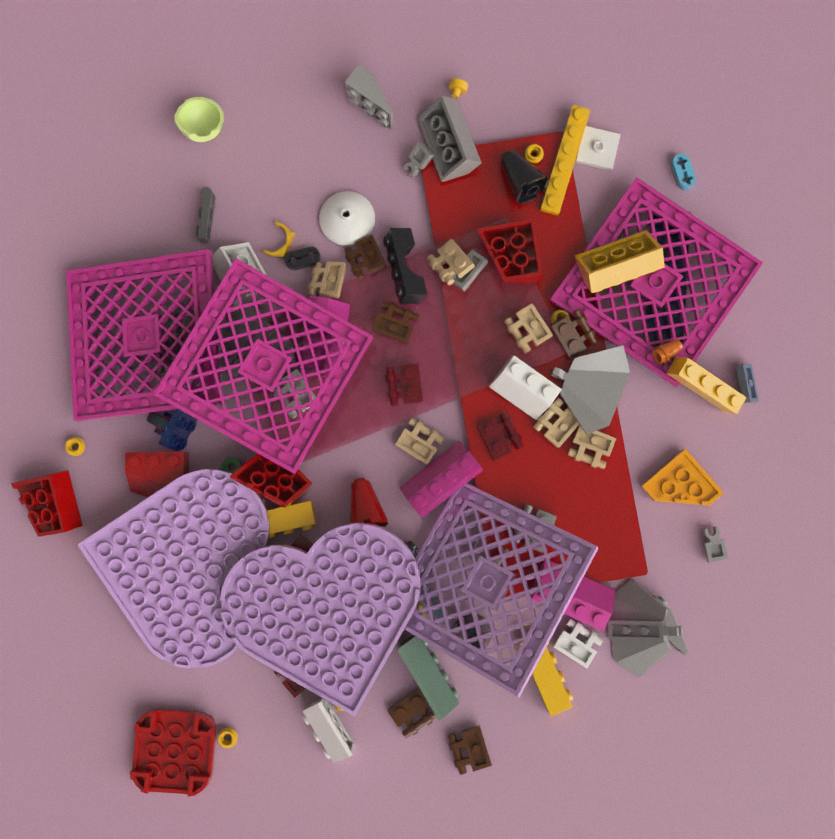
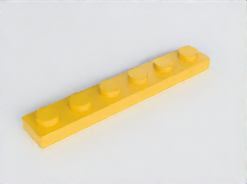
(565, 160)

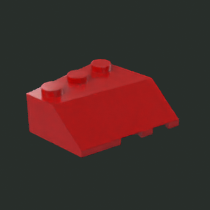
(514, 250)
(154, 470)
(272, 480)
(50, 503)

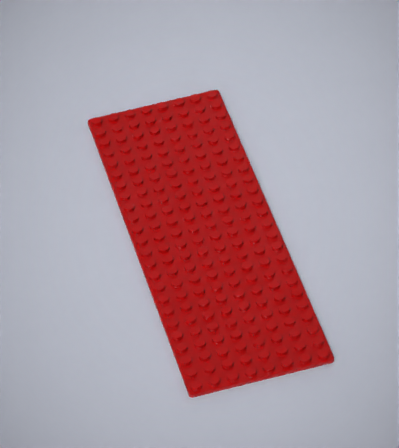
(586, 499)

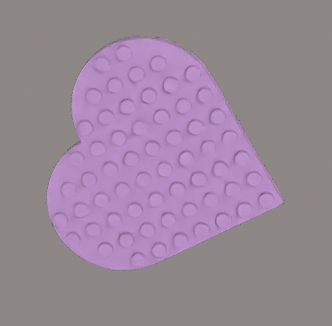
(172, 559)
(324, 611)

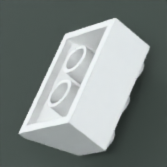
(224, 258)
(525, 387)
(328, 730)

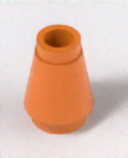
(667, 351)

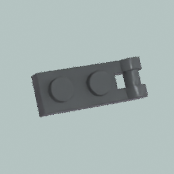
(206, 214)

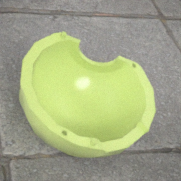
(199, 119)

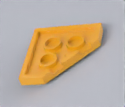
(682, 482)

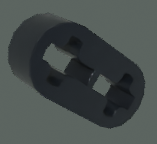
(302, 253)

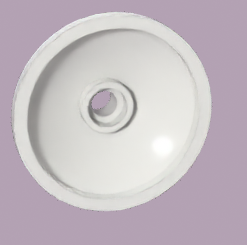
(350, 229)

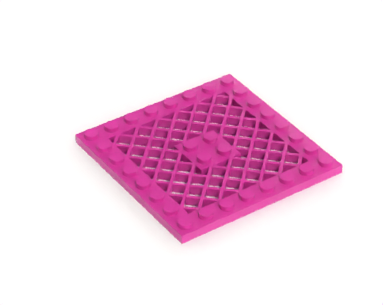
(660, 284)
(140, 334)
(263, 365)

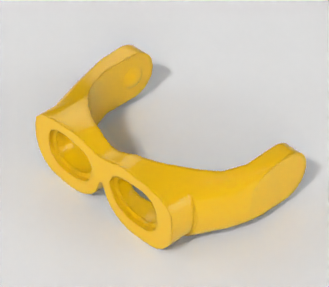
(284, 250)

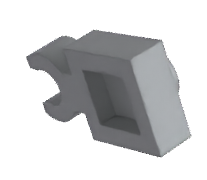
(419, 158)
(714, 548)

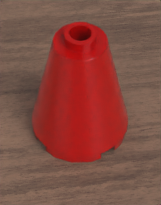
(365, 504)

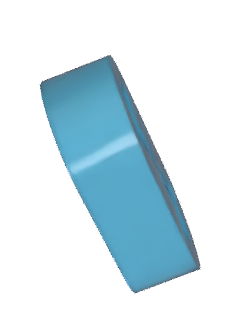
(686, 170)

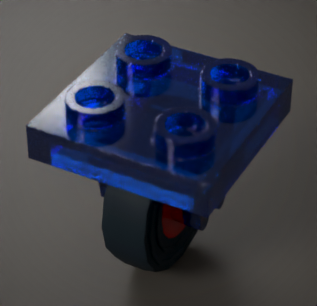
(173, 428)

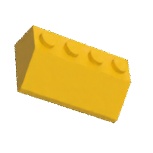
(620, 261)

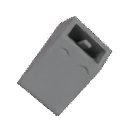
(365, 92)

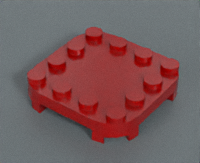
(173, 751)

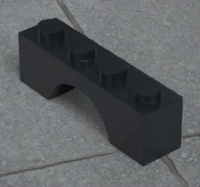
(409, 286)

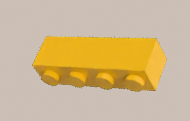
(706, 385)
(291, 517)
(550, 684)

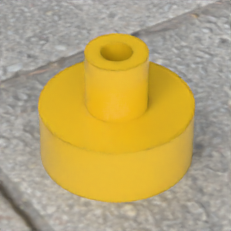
(458, 87)

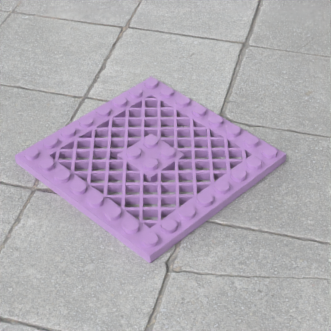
(490, 583)

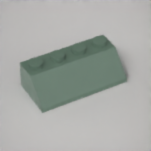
(429, 676)

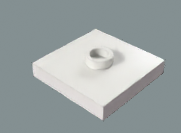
(598, 148)

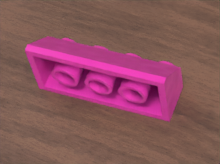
(338, 308)
(441, 479)
(590, 603)

